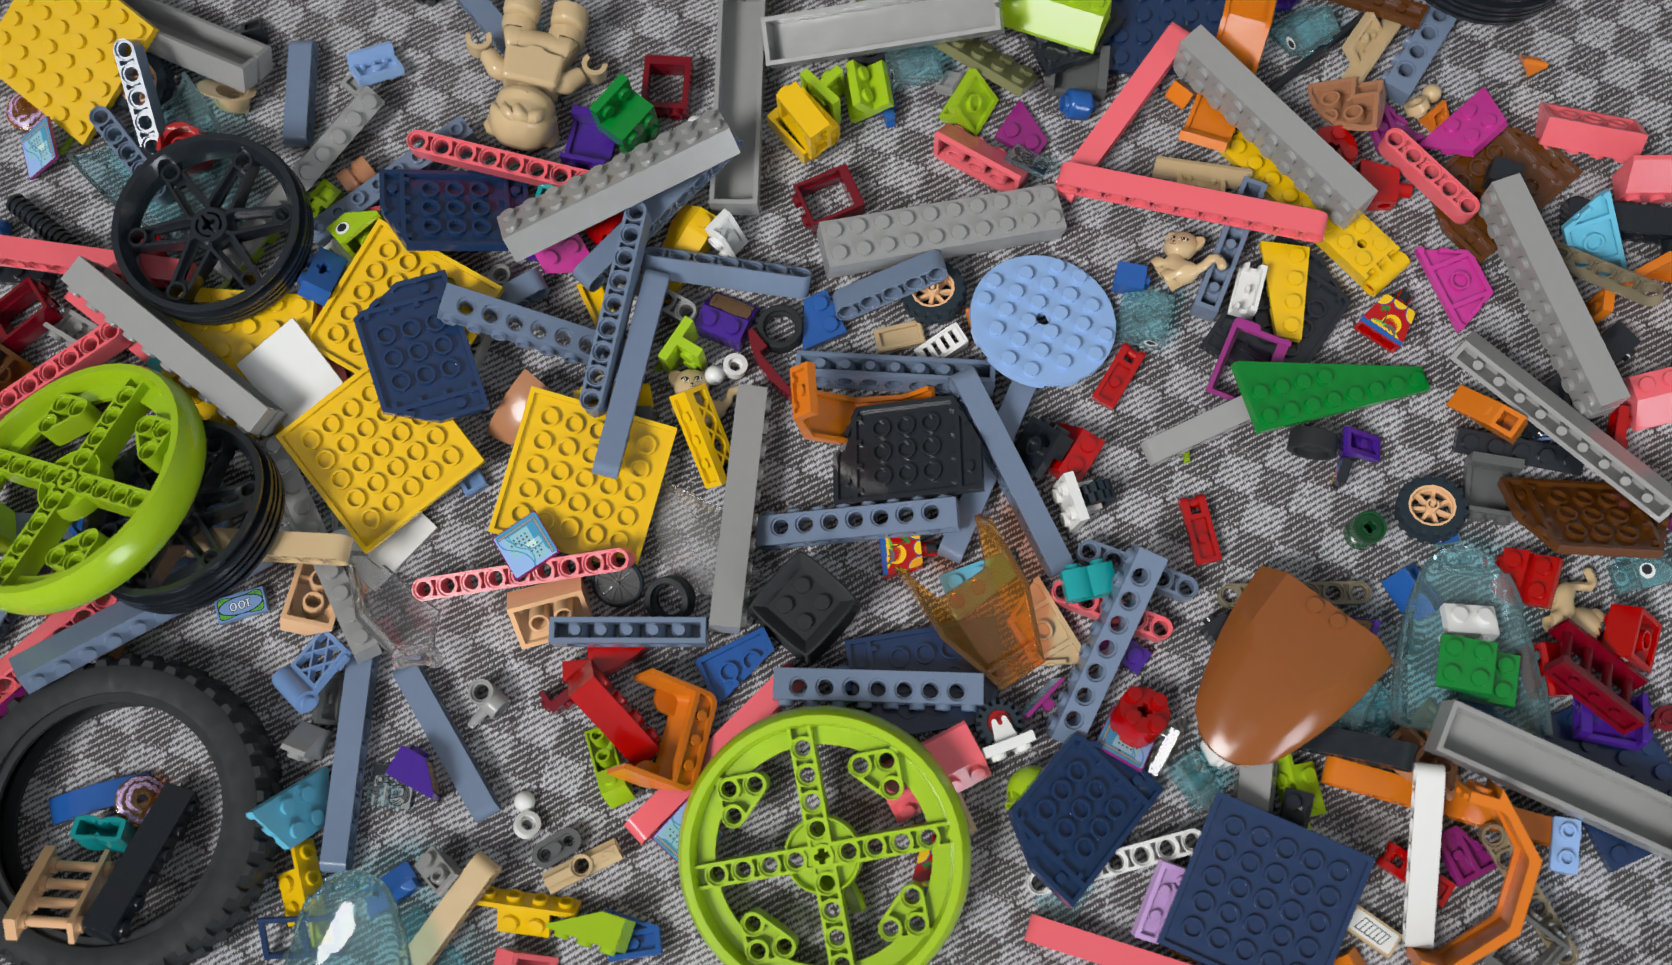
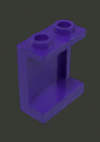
(586, 143)
(1591, 728)

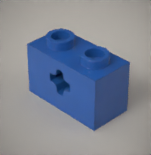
(322, 276)

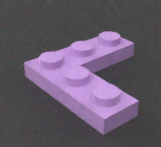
(1157, 900)

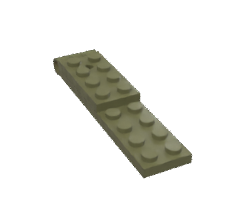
(991, 64)

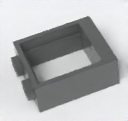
(1551, 956)

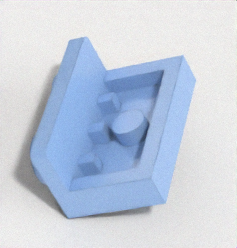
(374, 64)
(1565, 845)

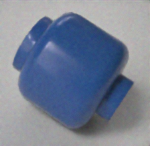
(1077, 104)

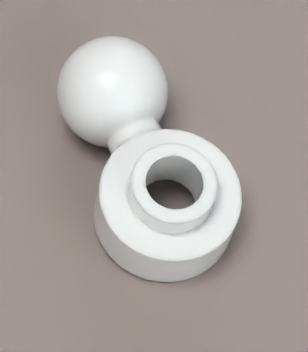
(714, 374)
(524, 803)

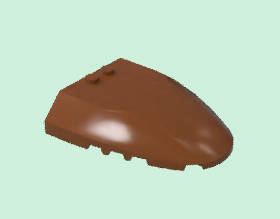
(1282, 671)

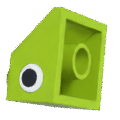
(353, 228)

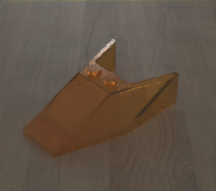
(989, 615)

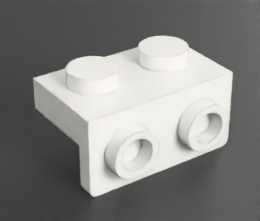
(726, 234)
(1469, 621)

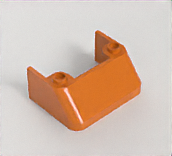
(684, 737)

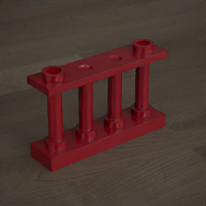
(1586, 688)

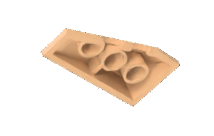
(307, 605)

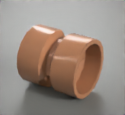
(354, 177)

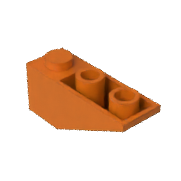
(1488, 413)

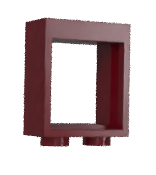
(669, 66)
(824, 180)
(31, 329)

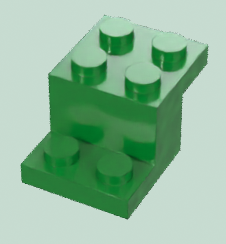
(625, 115)
(1477, 671)

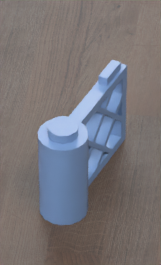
(298, 684)

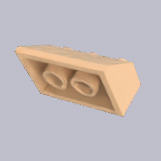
(534, 605)

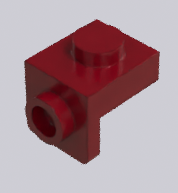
(557, 704)

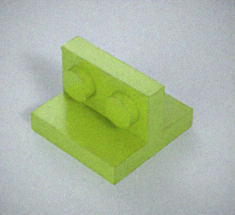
(826, 90)
(867, 90)
(970, 103)
(682, 347)

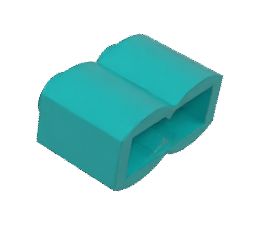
(1087, 581)
(103, 833)

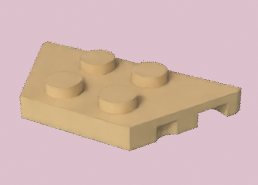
(1056, 636)

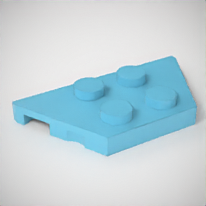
(1596, 231)
(296, 810)

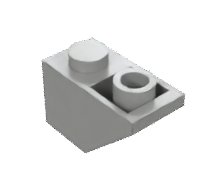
(307, 742)
(438, 870)

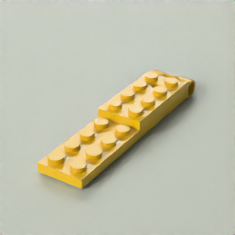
(1369, 266)

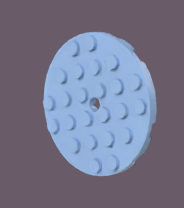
(1034, 354)

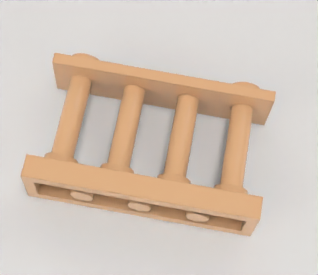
(40, 879)

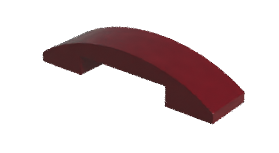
(759, 351)

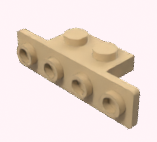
(1367, 44)
(1200, 173)

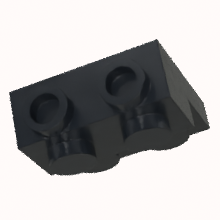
(1041, 444)

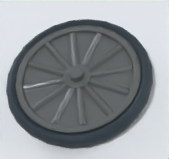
(618, 587)

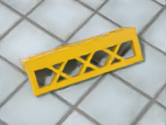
(700, 437)

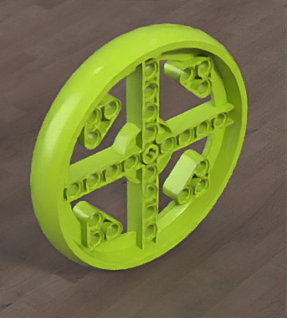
(84, 481)
(872, 736)

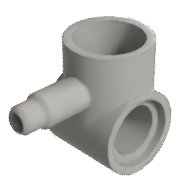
(492, 705)

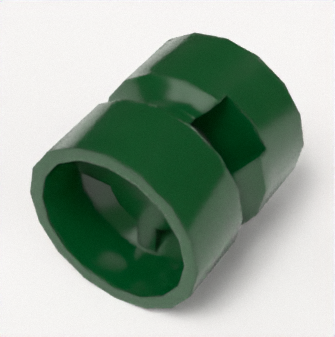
(1359, 533)

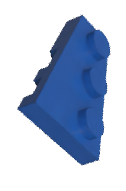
(734, 663)

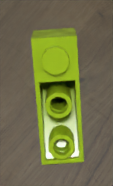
(605, 756)
(598, 928)

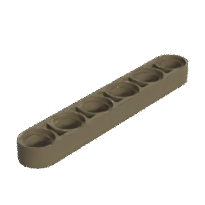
(1612, 282)
(1343, 587)
(1502, 845)

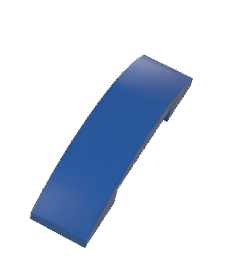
(87, 800)

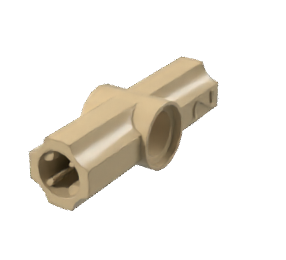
(568, 873)

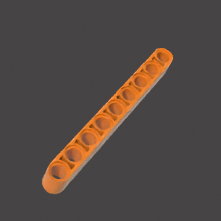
(1398, 790)

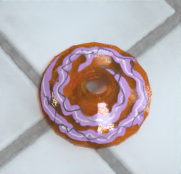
(20, 116)
(126, 797)

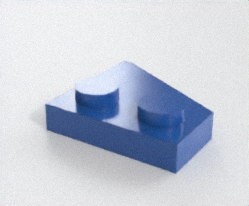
(820, 321)

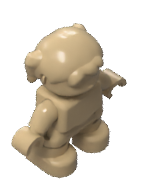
(534, 71)

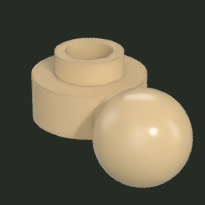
(1419, 105)

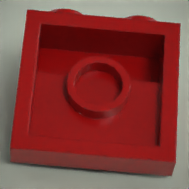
(1533, 575)

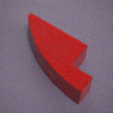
(606, 659)

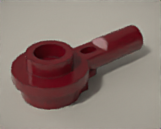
(1662, 719)

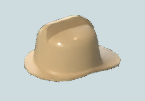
(226, 97)

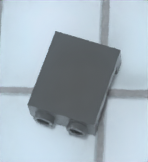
(1088, 76)
(1481, 488)

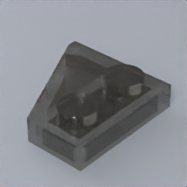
(1170, 738)

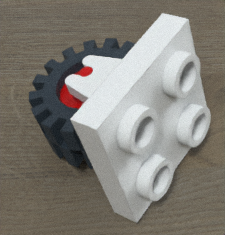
(1080, 499)
(1000, 727)

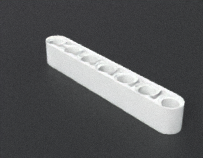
(1423, 855)
(1128, 862)

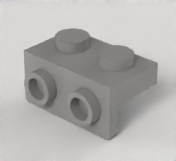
(70, 328)

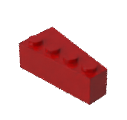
(612, 714)

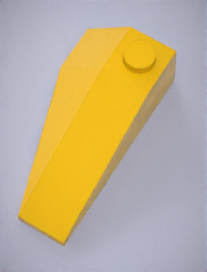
(688, 234)

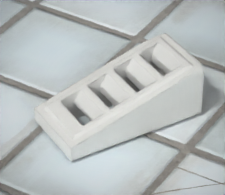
(937, 339)

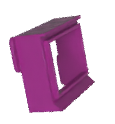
(1251, 328)

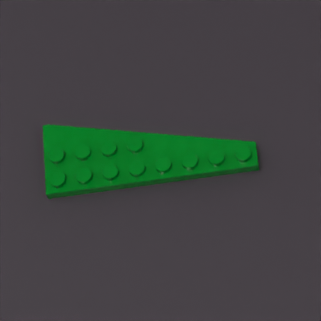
(1298, 393)

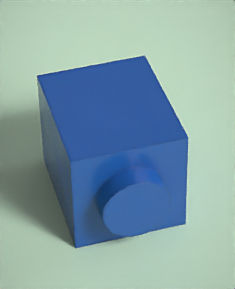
(1130, 278)

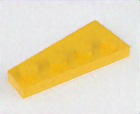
(1286, 287)

